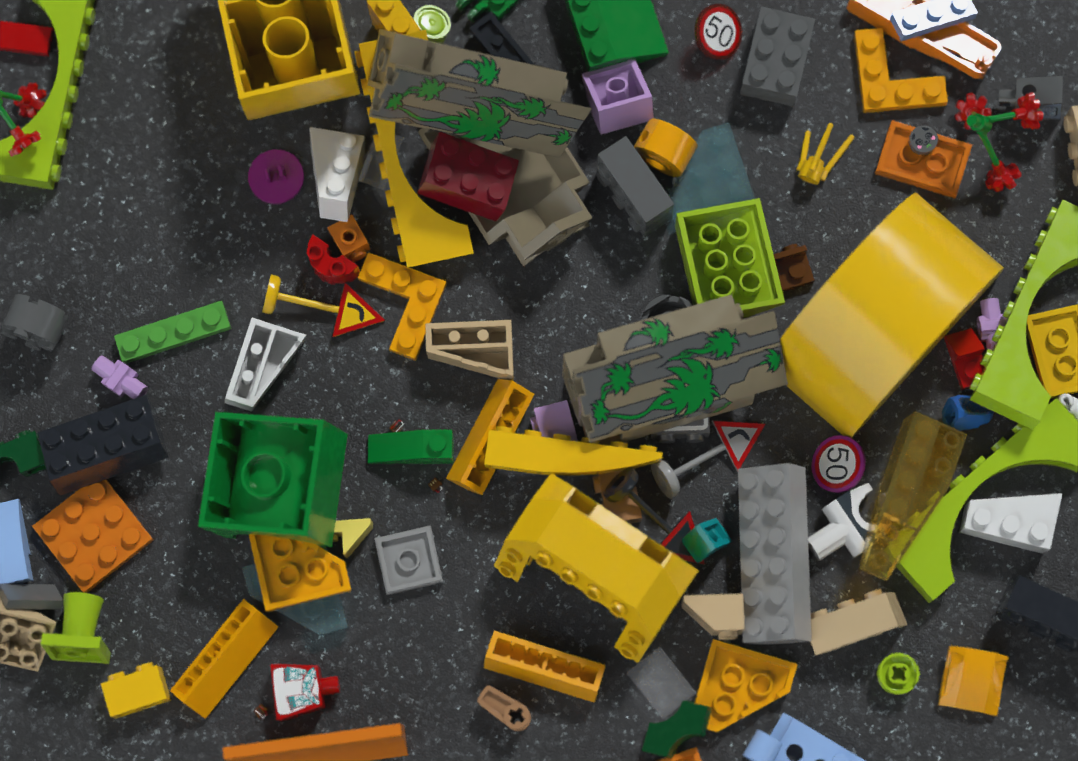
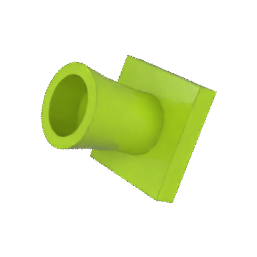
(78, 632)

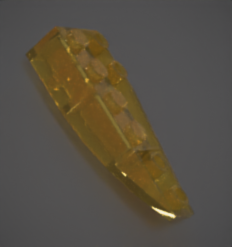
(910, 490)

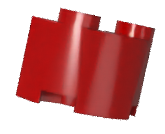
(330, 269)

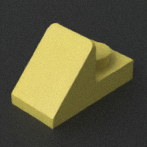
(352, 533)

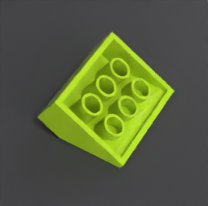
(730, 254)

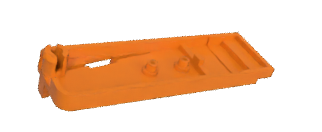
(963, 39)

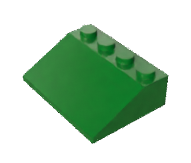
(616, 31)

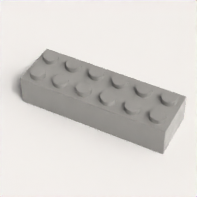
(774, 554)

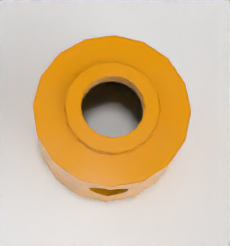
(665, 147)

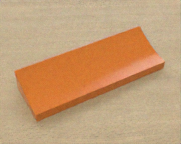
(349, 745)

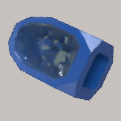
(965, 414)

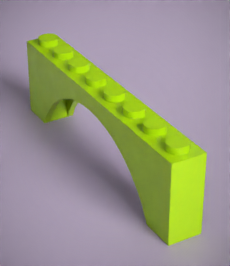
(40, 161)
(1008, 379)
(1049, 443)

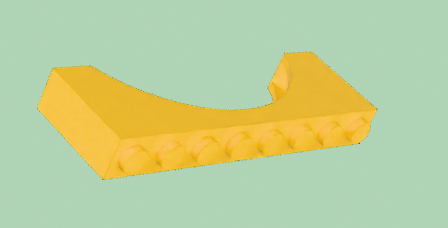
(423, 232)

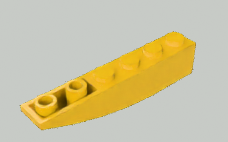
(561, 456)

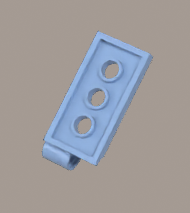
(789, 732)

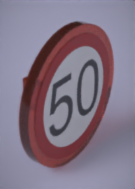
(718, 31)

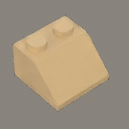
(717, 614)

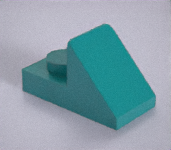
(706, 539)

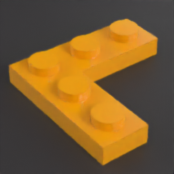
(885, 95)
(423, 295)

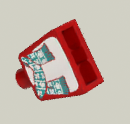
(300, 689)

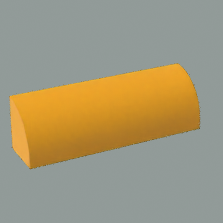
(503, 408)
(224, 658)
(544, 666)

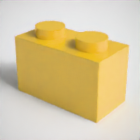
(136, 690)

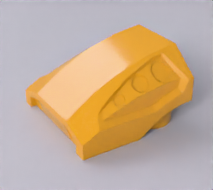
(972, 680)

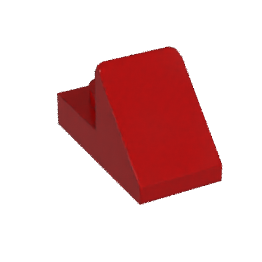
(965, 355)

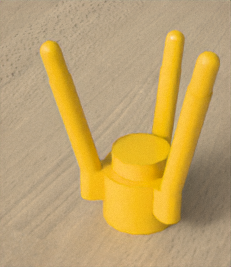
(812, 169)

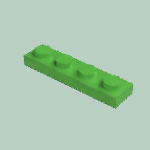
(172, 332)

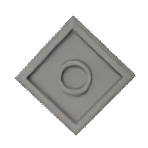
(408, 560)

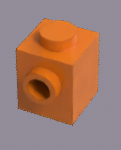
(349, 239)

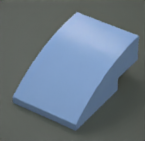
(14, 545)

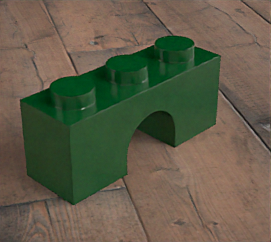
(24, 451)

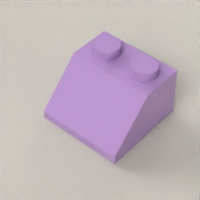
(618, 96)

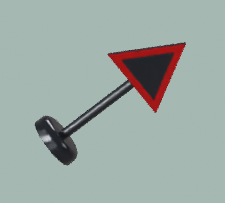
(623, 485)

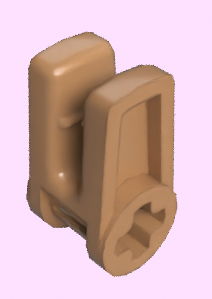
(502, 706)

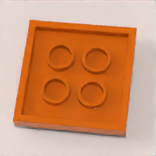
(92, 534)

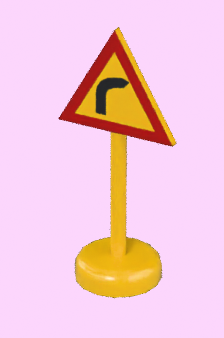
(352, 312)

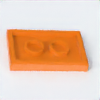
(936, 172)

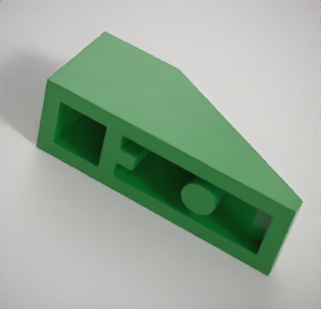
(412, 447)

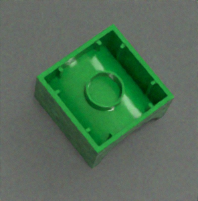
(273, 477)

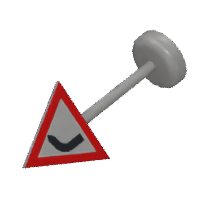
(736, 439)

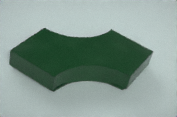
(666, 736)

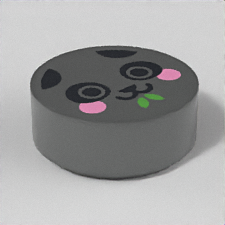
(923, 140)

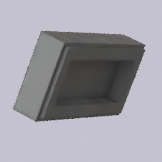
(30, 596)

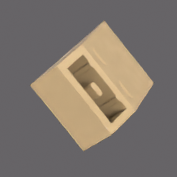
(21, 637)

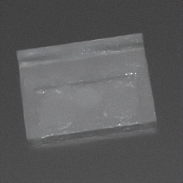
(661, 683)

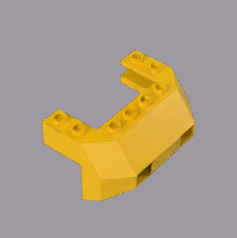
(601, 558)

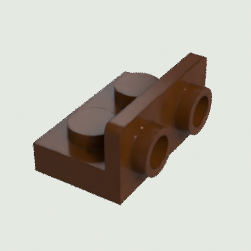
(793, 267)

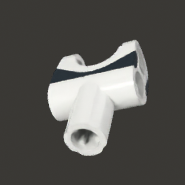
(845, 525)

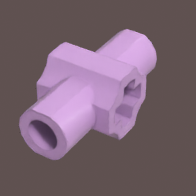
(989, 321)
(119, 378)

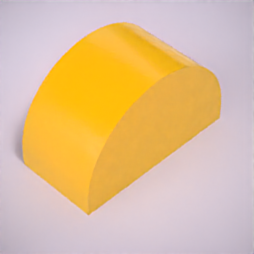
(288, 54)
(883, 313)

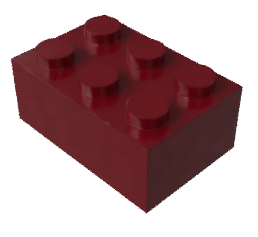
(468, 176)

